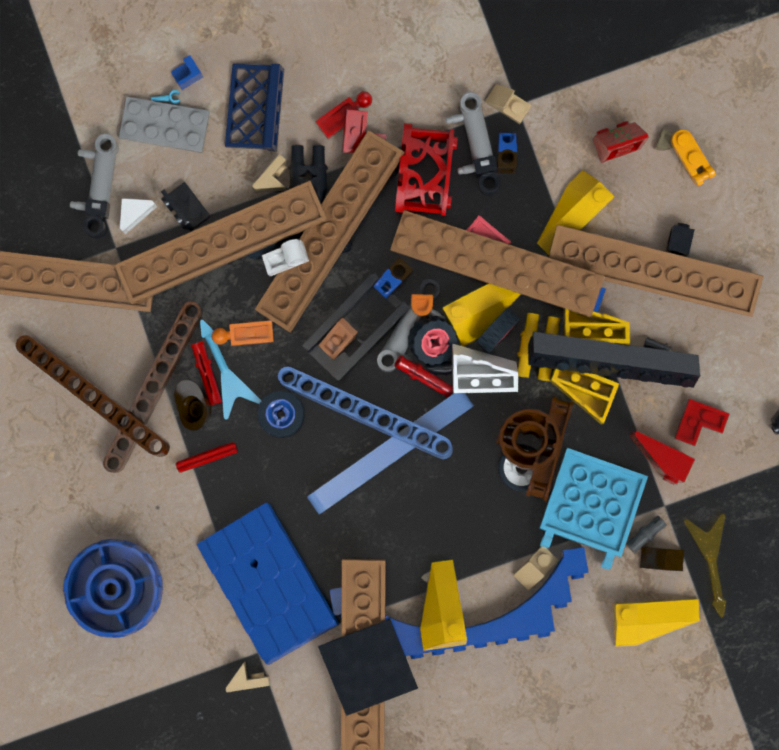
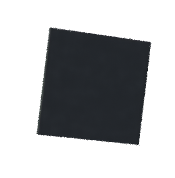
(368, 667)

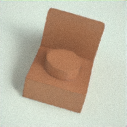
(338, 338)

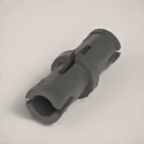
(646, 534)

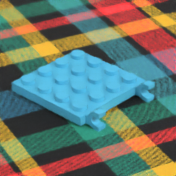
(593, 504)

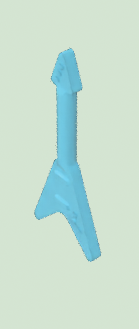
(231, 385)

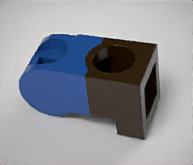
(507, 153)
(393, 277)

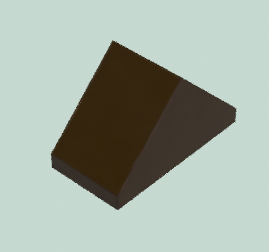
(662, 559)

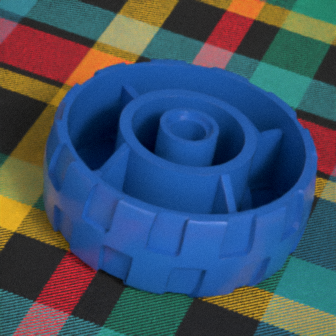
(137, 585)

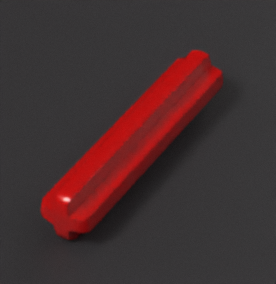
(206, 457)

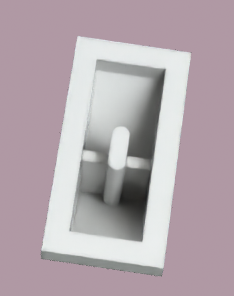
(133, 212)

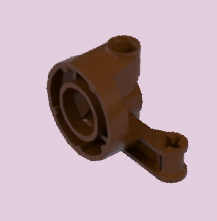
(547, 427)

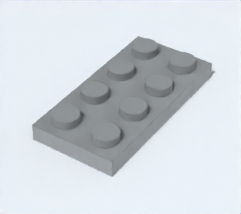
(164, 125)

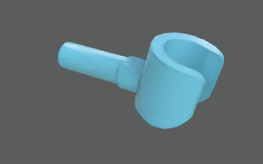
(167, 98)

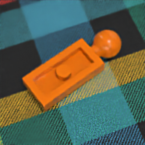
(245, 333)

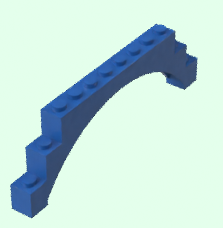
(527, 619)

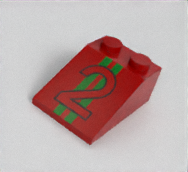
(619, 141)
(666, 460)

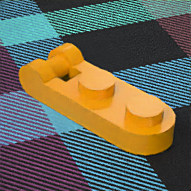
(691, 156)

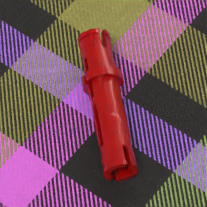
(200, 351)
(416, 371)

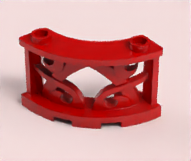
(404, 189)

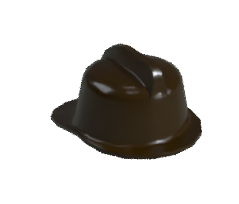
(191, 405)

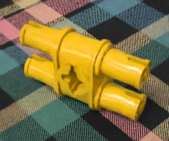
(531, 326)

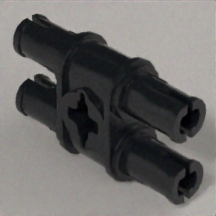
(316, 169)

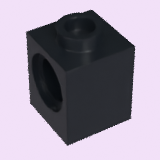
(680, 239)

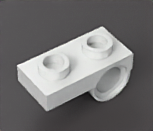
(288, 256)

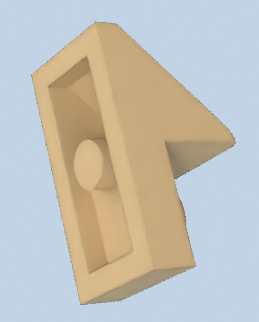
(508, 103)
(267, 181)
(535, 568)
(242, 682)

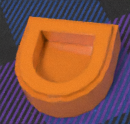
(421, 304)

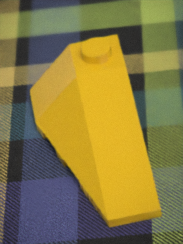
(577, 206)
(477, 311)
(650, 619)

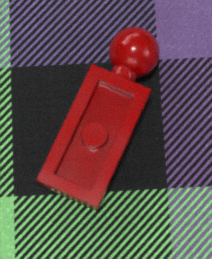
(334, 120)

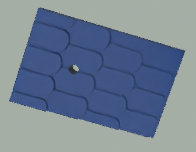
(267, 584)

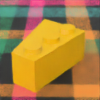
(598, 327)
(587, 390)

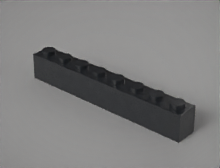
(613, 360)

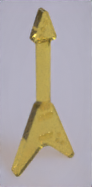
(709, 546)

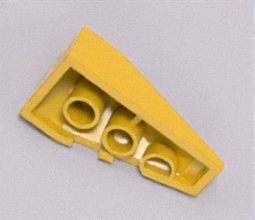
(442, 613)

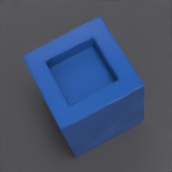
(187, 73)

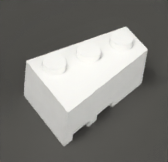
(482, 372)

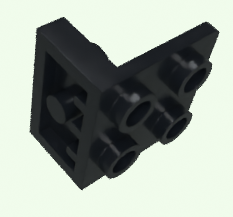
(187, 206)

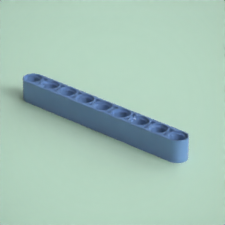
(357, 405)
(387, 453)

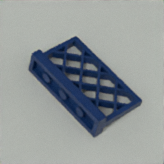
(272, 106)

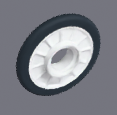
(511, 477)

